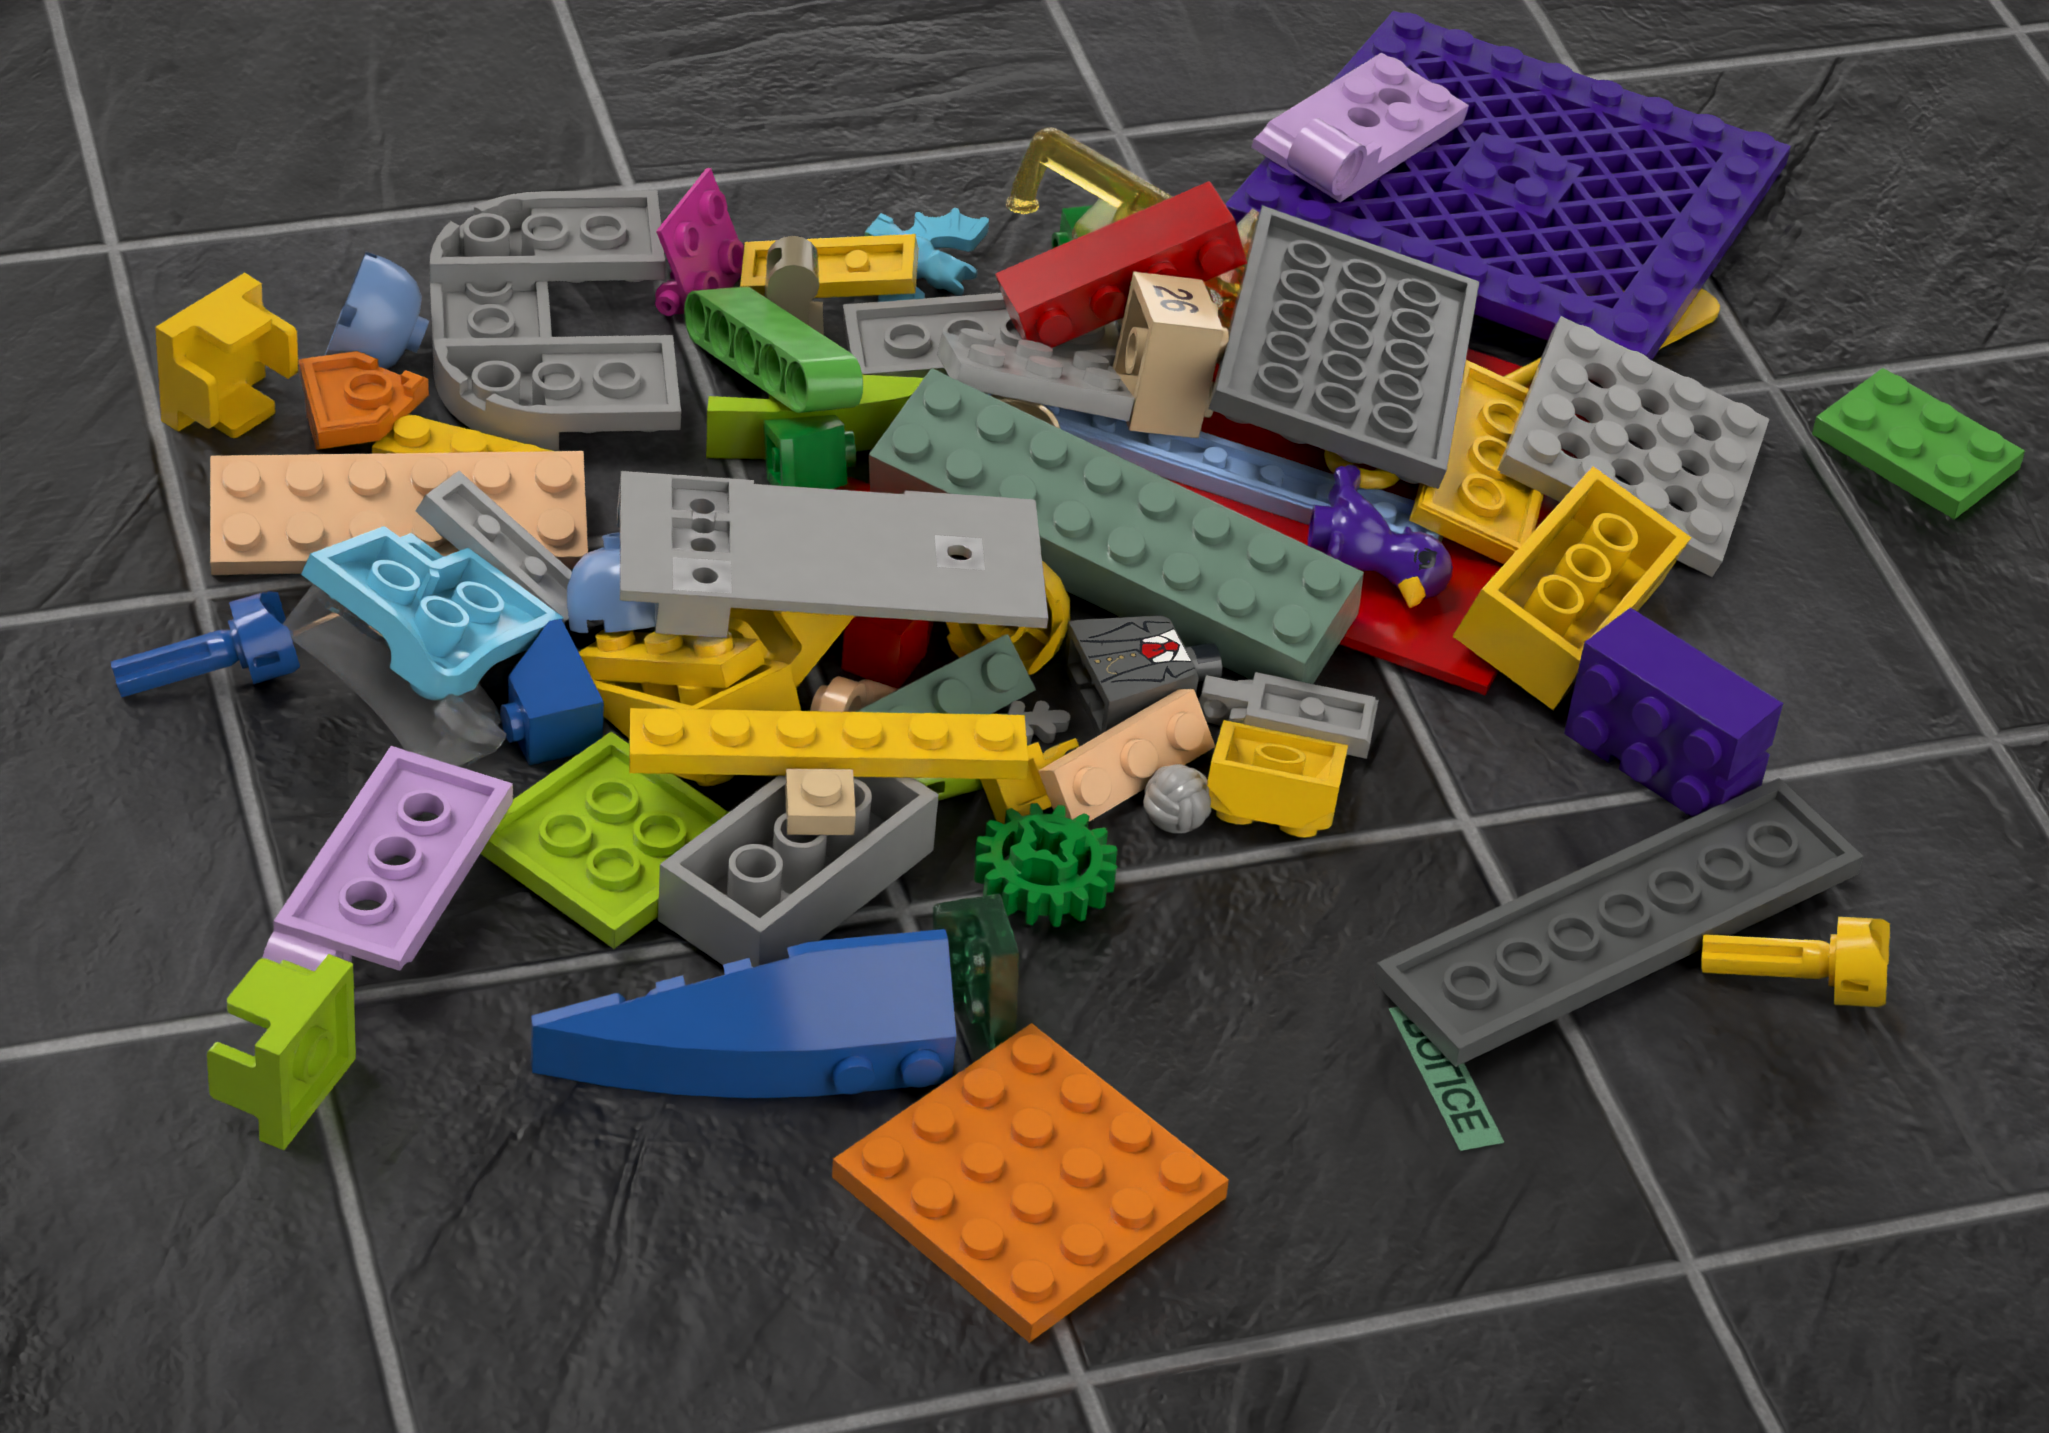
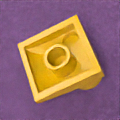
(1275, 778)

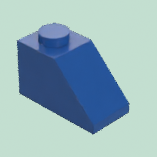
(552, 699)

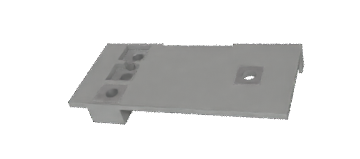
(748, 545)

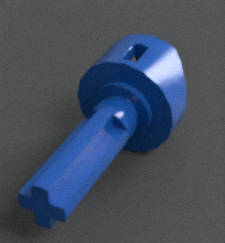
(253, 638)

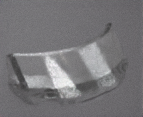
(447, 730)

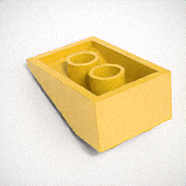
(765, 688)

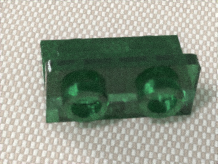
(982, 962)

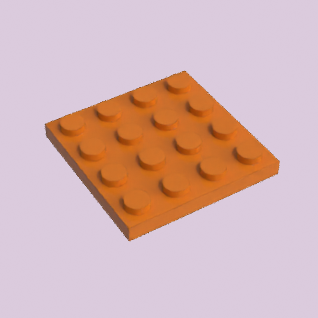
(1030, 1181)

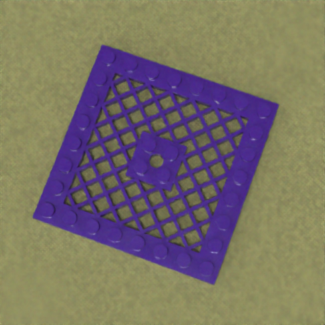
(1516, 178)

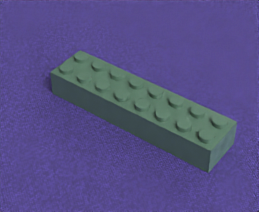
(1127, 532)

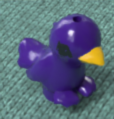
(1361, 538)

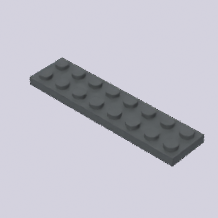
(1615, 921)

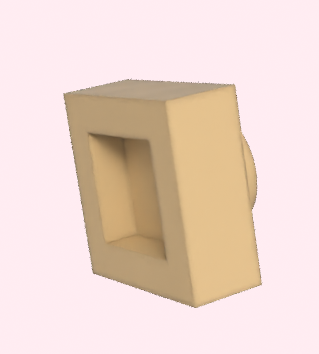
(820, 802)

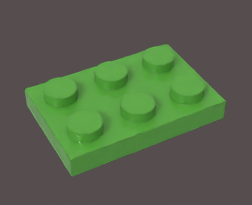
(1918, 443)

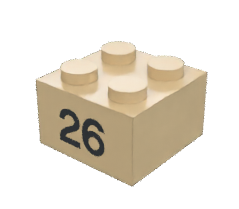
(1169, 353)

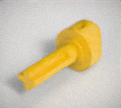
(1852, 961)

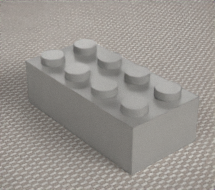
(757, 891)

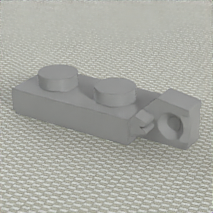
(1292, 708)

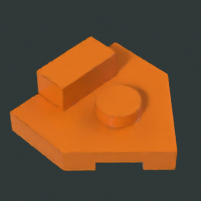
(355, 399)

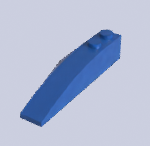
(803, 1026)

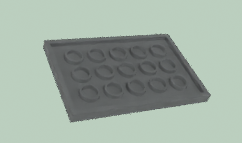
(1347, 348)

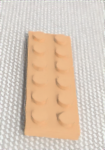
(284, 507)

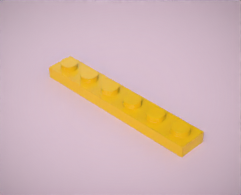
(861, 741)

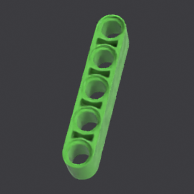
(773, 349)

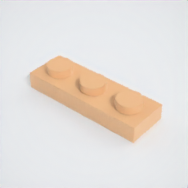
(1128, 755)

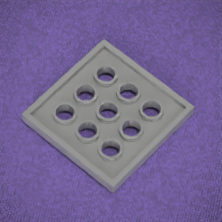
(1615, 416)

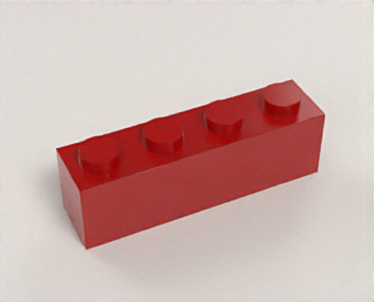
(1091, 276)

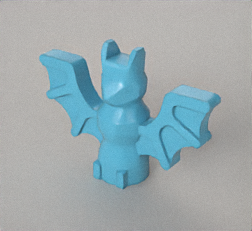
(936, 266)

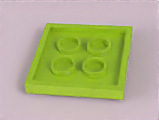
(597, 838)

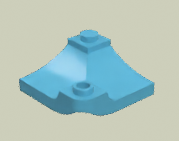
(437, 612)

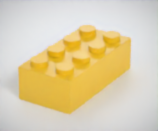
(1569, 582)

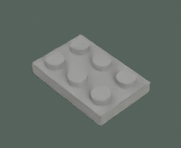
(1035, 374)

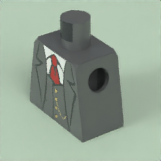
(1131, 664)

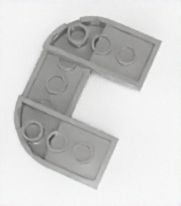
(494, 323)

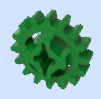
(1046, 864)

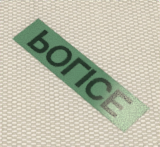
(1451, 1089)

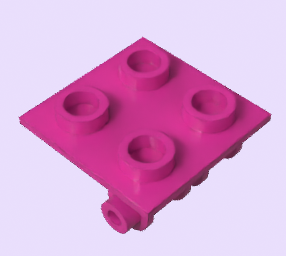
(698, 246)

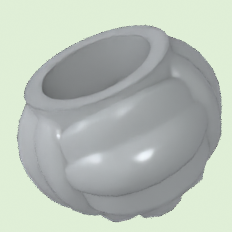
(1177, 798)

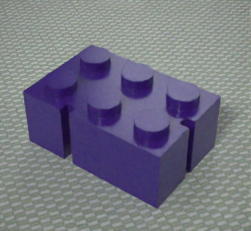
(1670, 715)

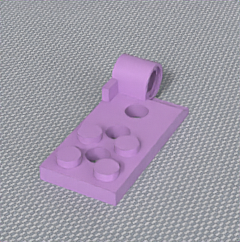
(1360, 126)
(375, 830)

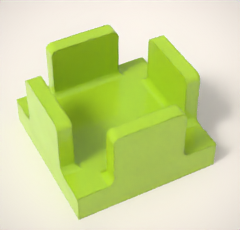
(301, 1052)

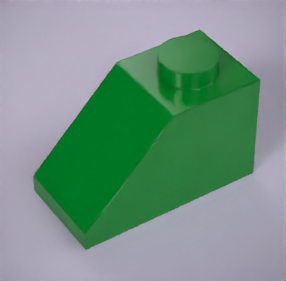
(808, 452)

